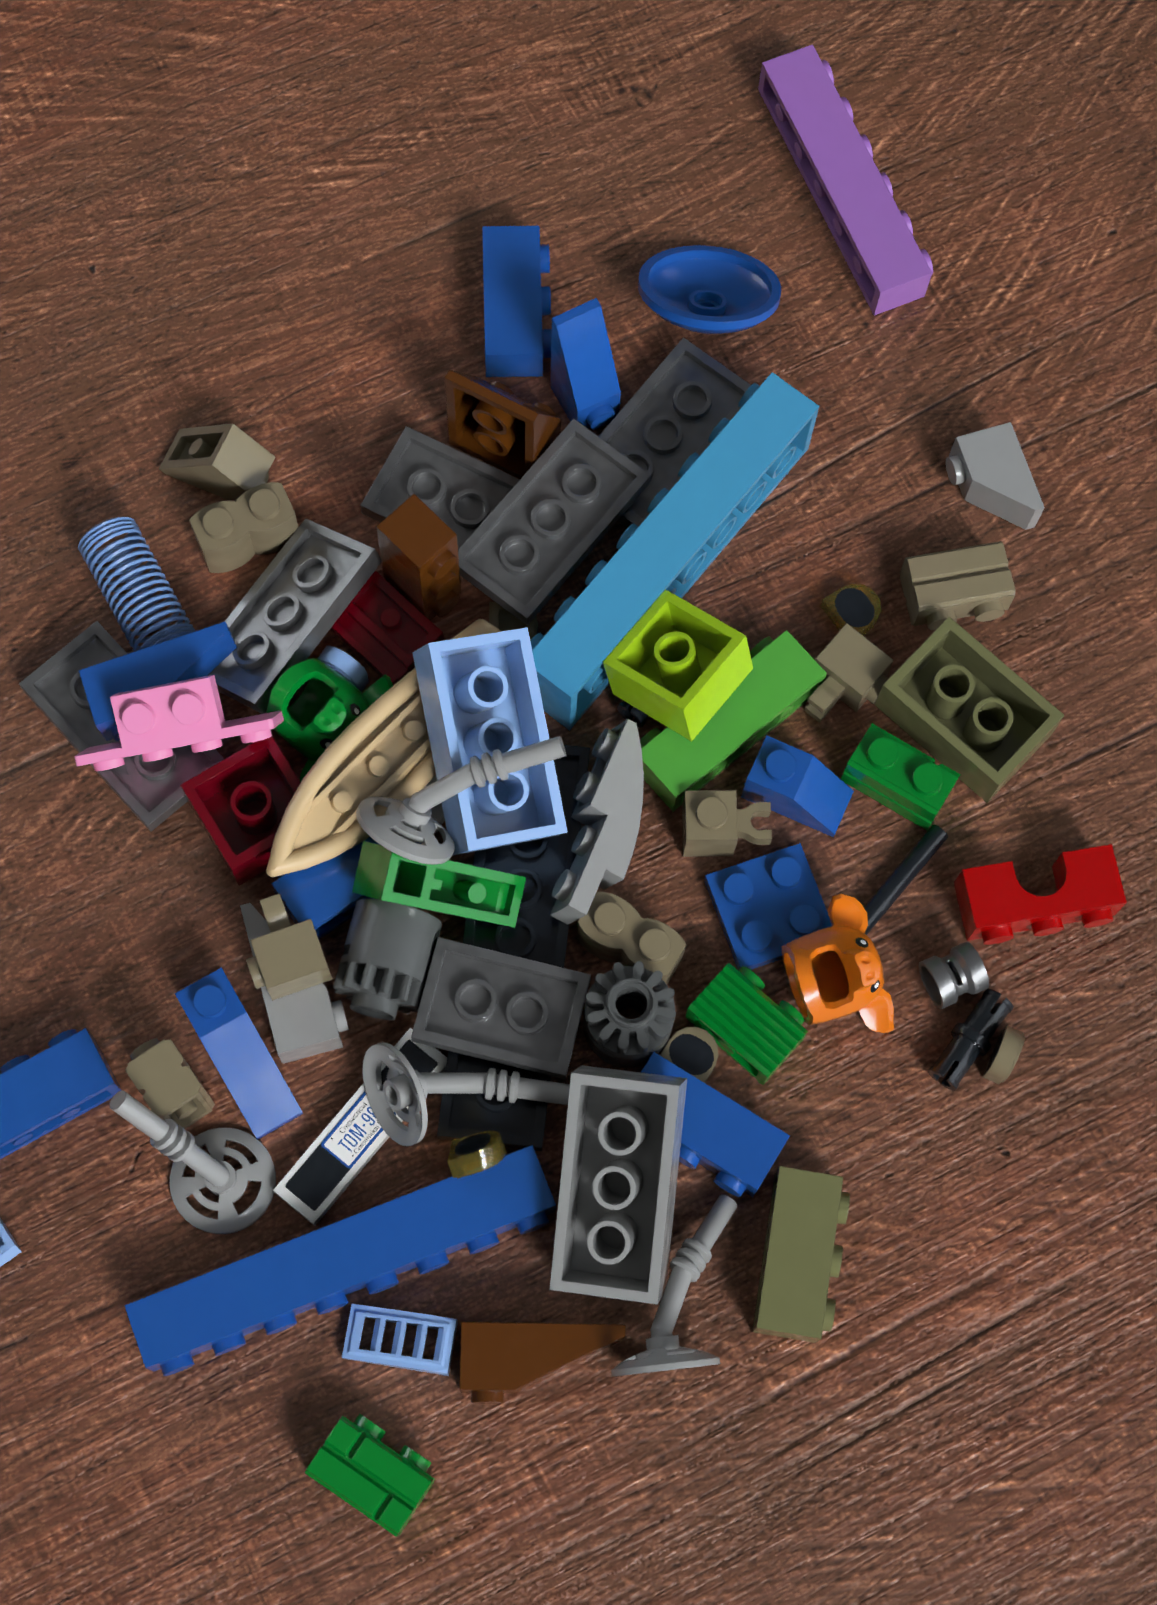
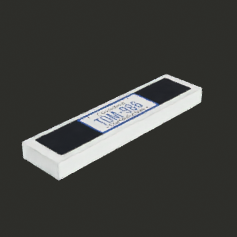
(346, 1143)

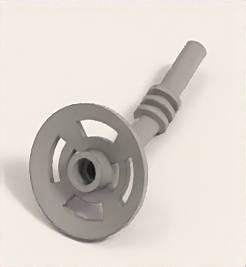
(412, 820)
(410, 1089)
(209, 1170)
(663, 1347)

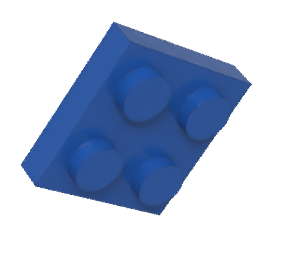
(766, 905)

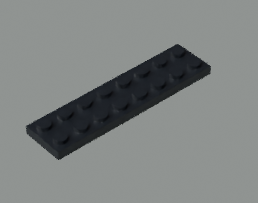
(533, 938)

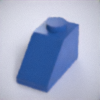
(797, 786)

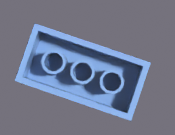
(480, 699)

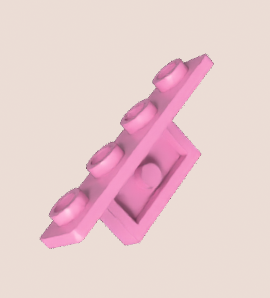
(172, 717)

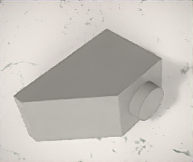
(995, 475)

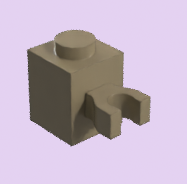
(854, 673)
(714, 823)
(288, 956)

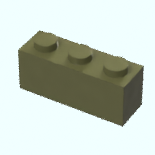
(800, 1255)

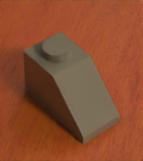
(218, 460)

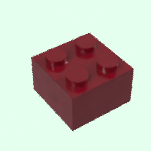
(244, 804)

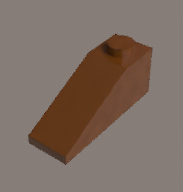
(517, 1355)

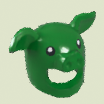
(322, 708)

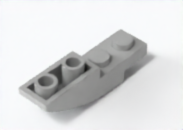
(611, 811)

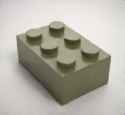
(968, 709)

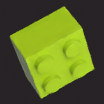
(678, 665)

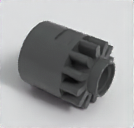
(386, 958)
(625, 1040)

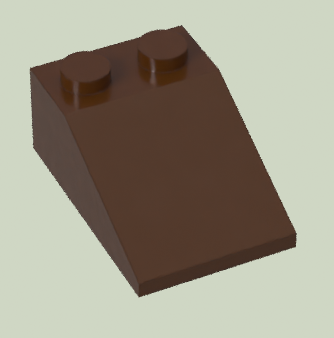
(496, 424)

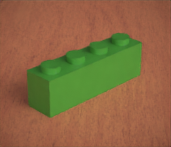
(774, 689)

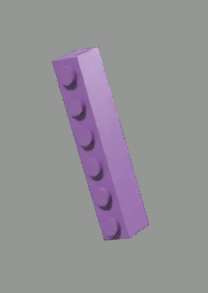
(845, 180)

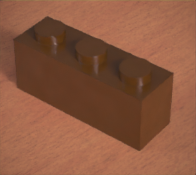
(420, 557)

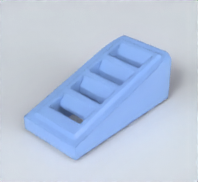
(444, 1343)

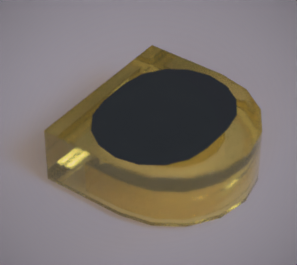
(853, 605)
(475, 1153)

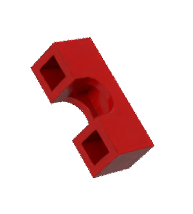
(997, 905)

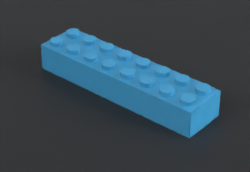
(674, 541)

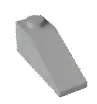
(302, 1021)

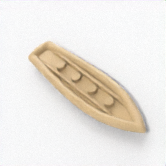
(375, 756)

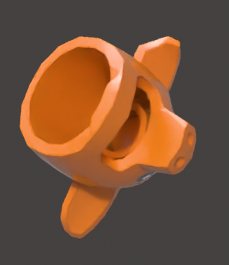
(839, 970)

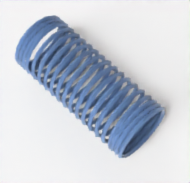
(119, 553)

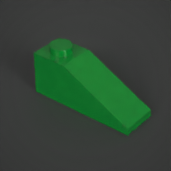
(442, 888)

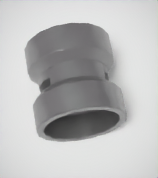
(954, 975)

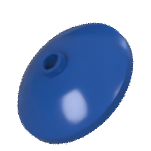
(709, 289)

